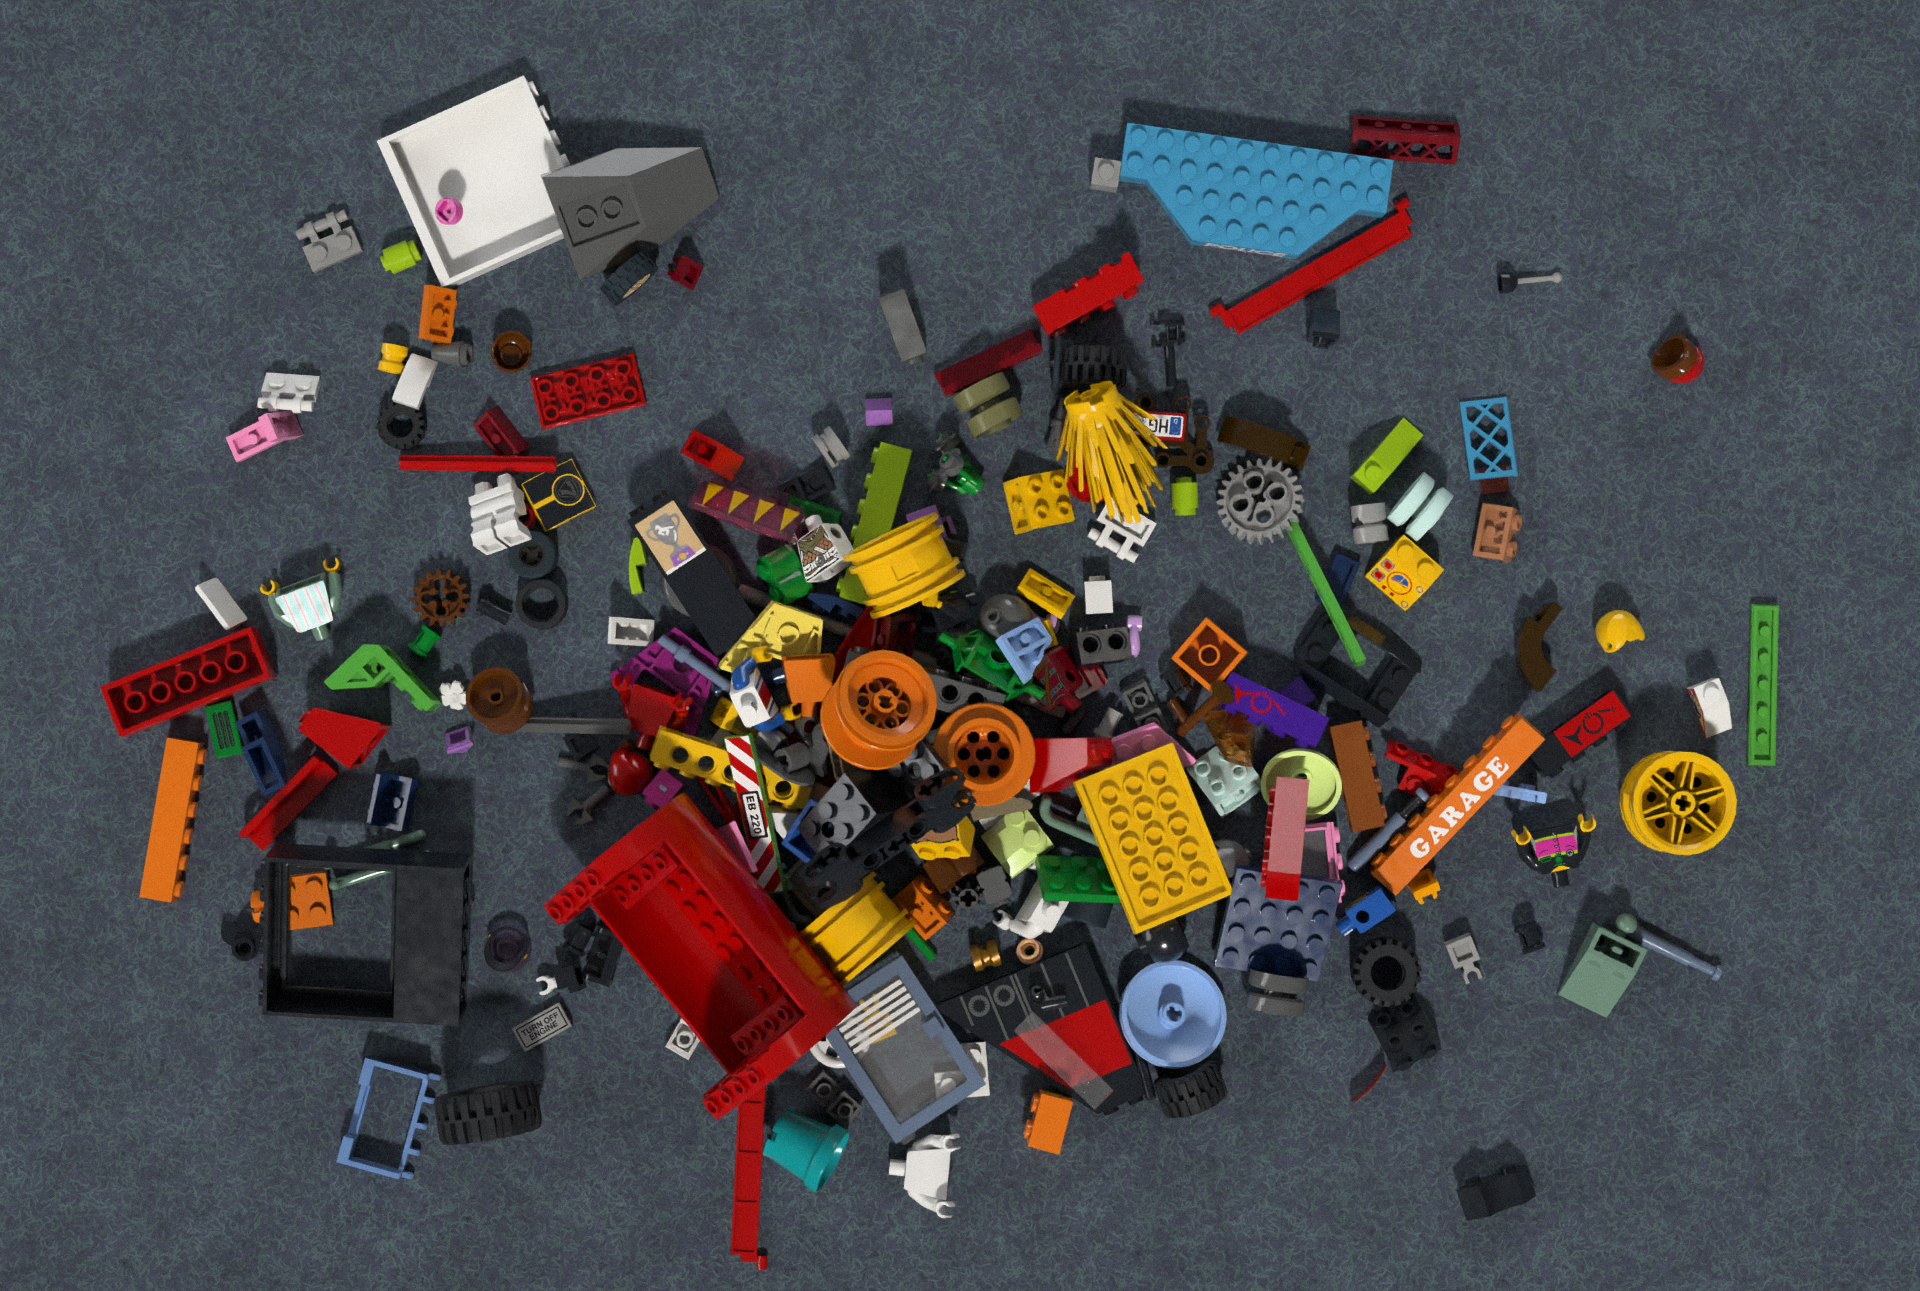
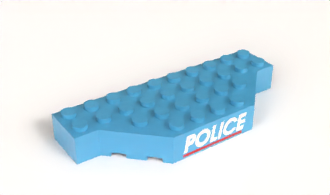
(1252, 191)

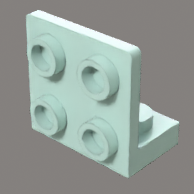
(1224, 782)

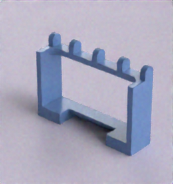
(366, 1080)

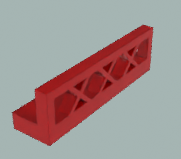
(289, 802)

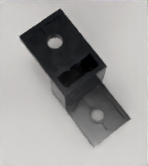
(867, 797)

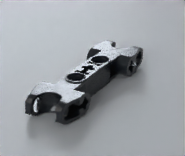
(846, 865)

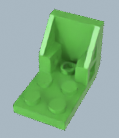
(361, 672)

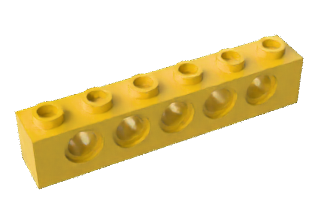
(669, 740)

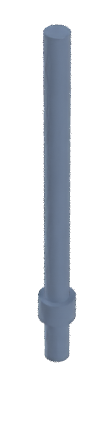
(683, 654)

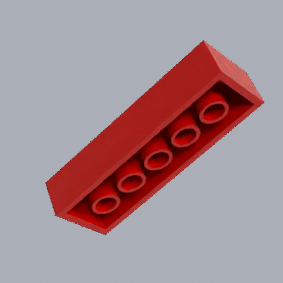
(188, 682)

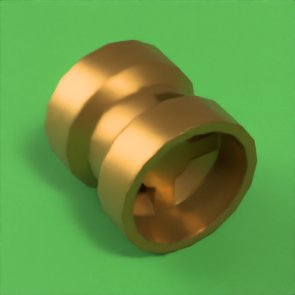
(985, 955)

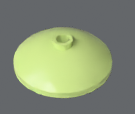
(1322, 773)

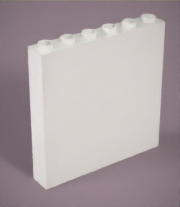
(491, 162)

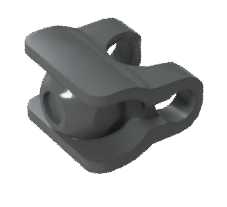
(816, 743)

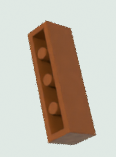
(1358, 781)

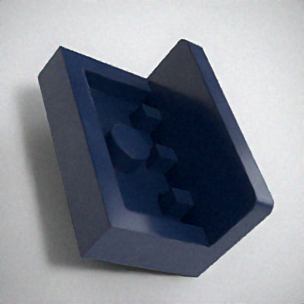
(392, 801)

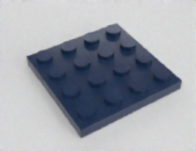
(1277, 933)

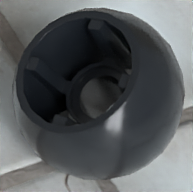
(1164, 941)

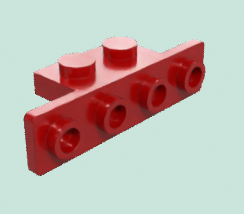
(1421, 769)

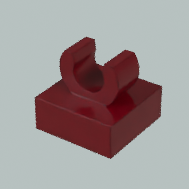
(686, 272)

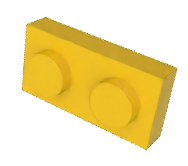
(1045, 593)

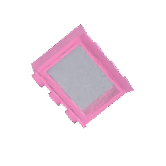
(1320, 852)

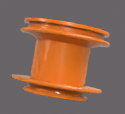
(886, 680)
(1013, 736)

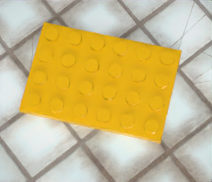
(1153, 838)

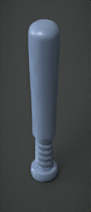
(1674, 952)

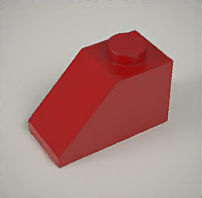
(712, 455)

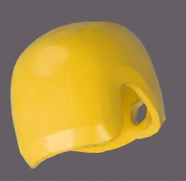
(1616, 629)

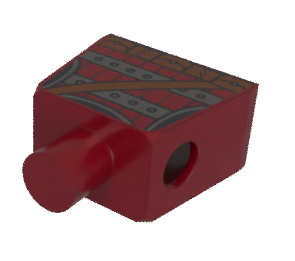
(1059, 679)

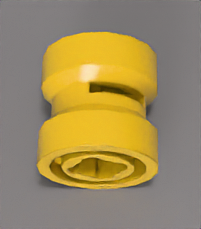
(392, 358)

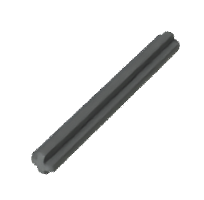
(577, 725)

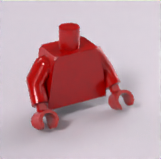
(650, 708)

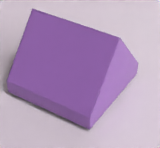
(879, 412)

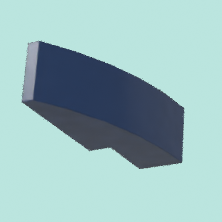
(263, 751)

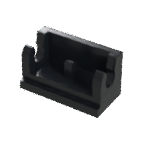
(603, 957)

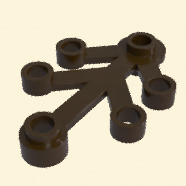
(1191, 451)

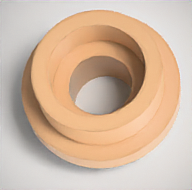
(1025, 945)

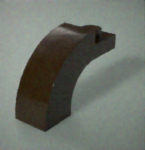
(1264, 442)
(1529, 647)

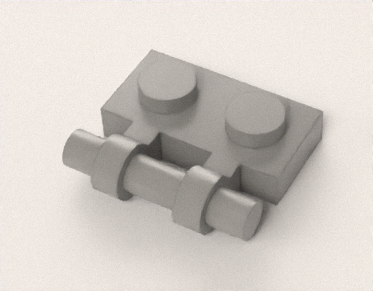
(333, 248)

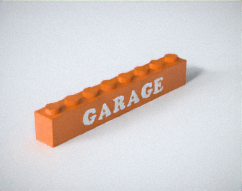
(1456, 803)

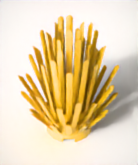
(1109, 449)

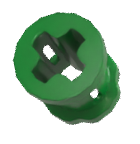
(424, 641)

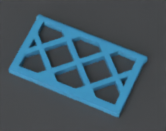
(1471, 453)

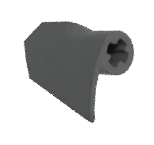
(784, 759)

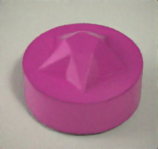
(449, 211)

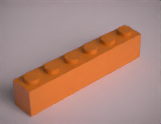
(172, 820)

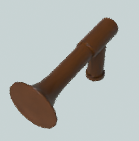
(1221, 693)

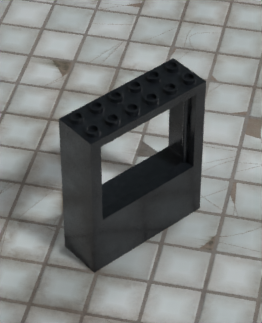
(426, 937)

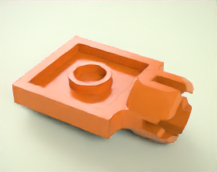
(308, 901)

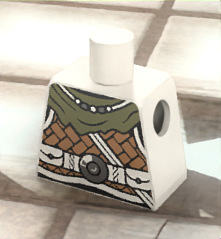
(823, 550)

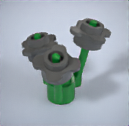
(951, 465)

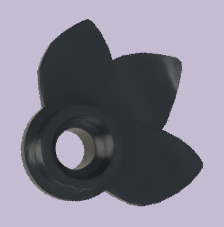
(243, 931)

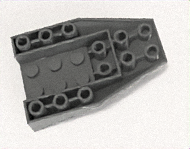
(627, 202)

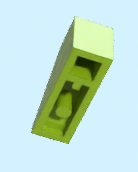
(1386, 456)

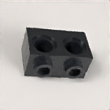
(1101, 651)

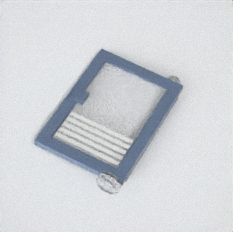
(902, 1052)

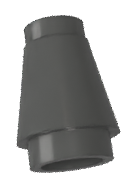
(453, 353)

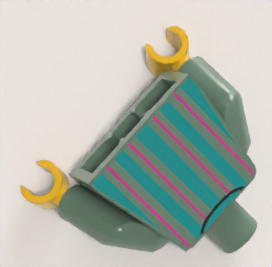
(308, 602)

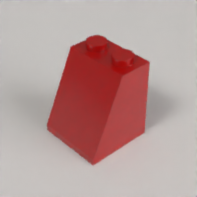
(343, 734)
(1067, 760)

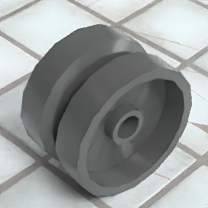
(1276, 997)

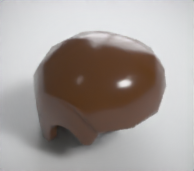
(511, 351)

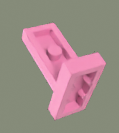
(265, 433)

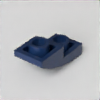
(826, 602)

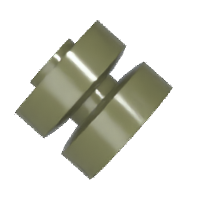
(992, 413)

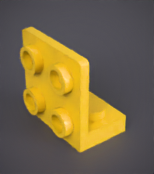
(1038, 501)

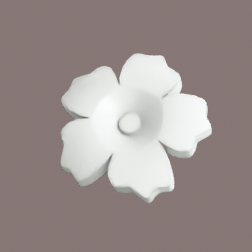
(453, 694)

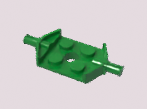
(976, 652)

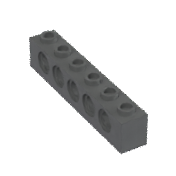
(941, 678)

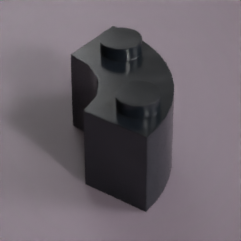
(1496, 1192)

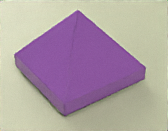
(459, 740)

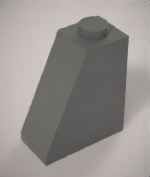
(903, 327)

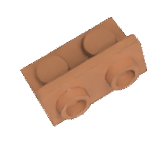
(1497, 532)

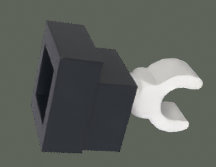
(564, 977)

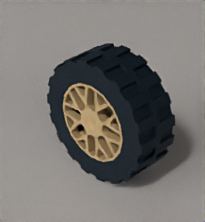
(629, 278)

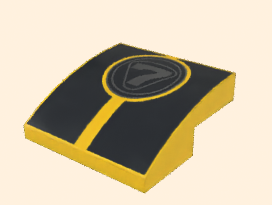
(558, 495)

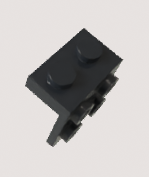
(1404, 1033)

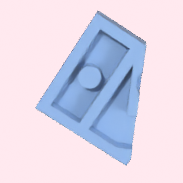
(1025, 647)
(1524, 792)

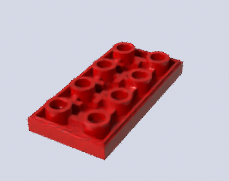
(588, 391)

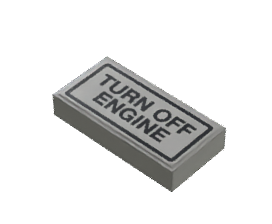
(542, 1026)

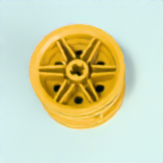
(1706, 828)

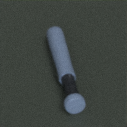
(1385, 833)

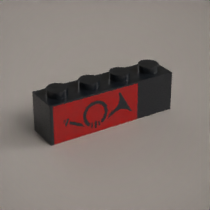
(1579, 732)

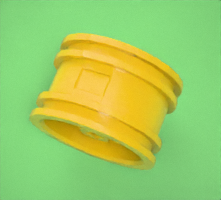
(904, 565)
(857, 930)

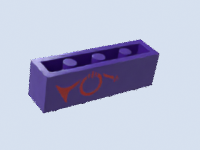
(1275, 710)

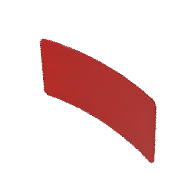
(1371, 1085)

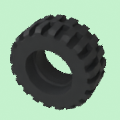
(488, 1112)

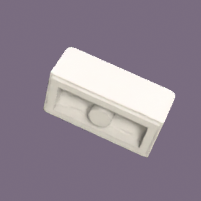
(221, 604)

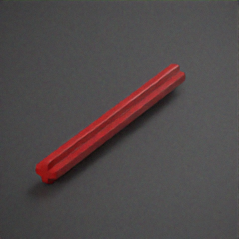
(478, 463)

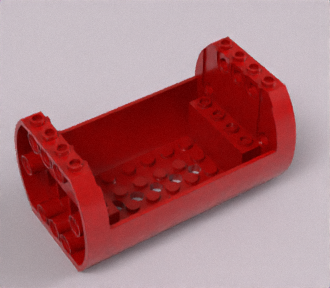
(711, 947)

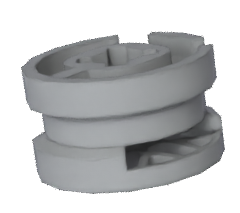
(831, 447)

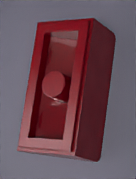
(500, 433)

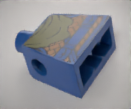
(1375, 902)

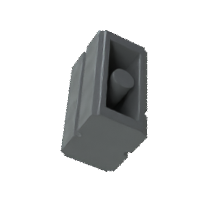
(994, 885)

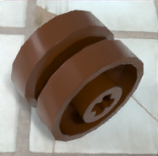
(499, 700)

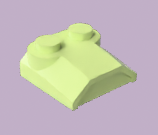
(1017, 841)

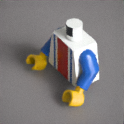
(753, 697)

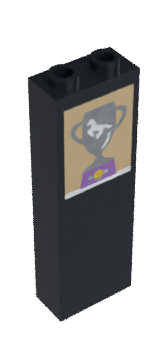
(692, 571)

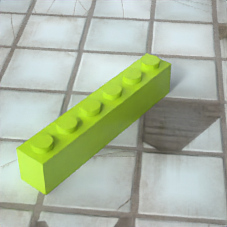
(877, 509)

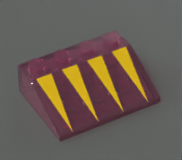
(748, 512)

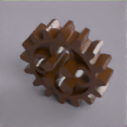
(450, 585)

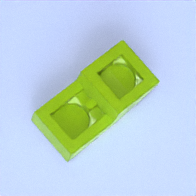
(636, 559)

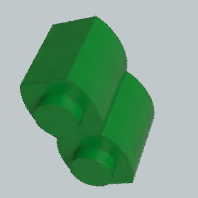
(784, 575)

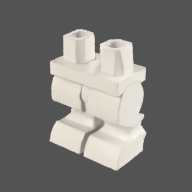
(497, 514)

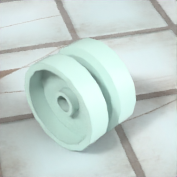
(1423, 509)

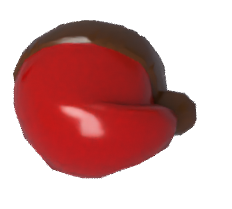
(1678, 360)
(630, 770)

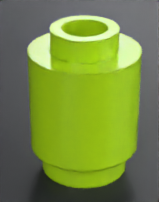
(400, 256)
(1184, 496)

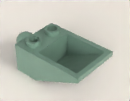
(1598, 970)

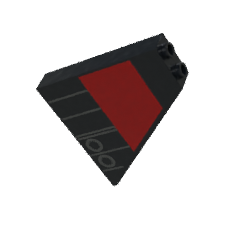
(1086, 1024)

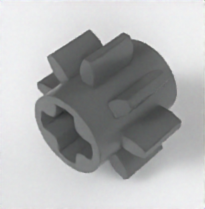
(962, 893)

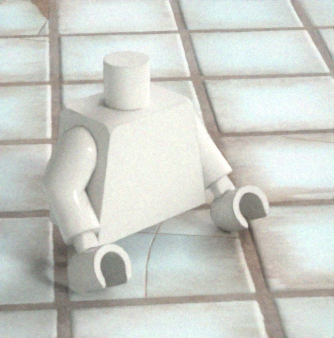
(1035, 914)
(927, 1171)

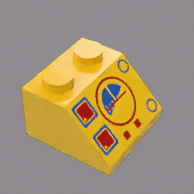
(1404, 572)

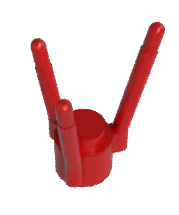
(731, 811)

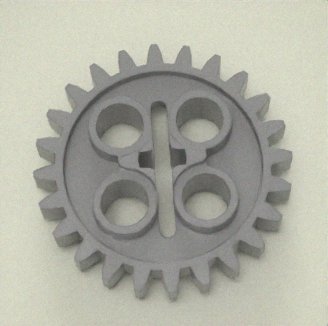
(1281, 510)

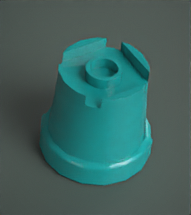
(806, 1147)

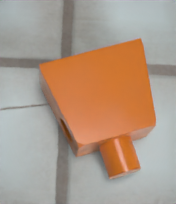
(808, 679)

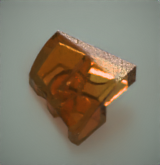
(1232, 736)

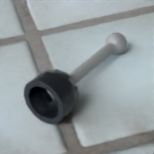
(1508, 281)

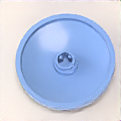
(1173, 1014)

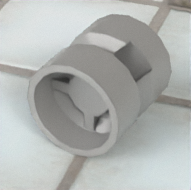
(1369, 523)

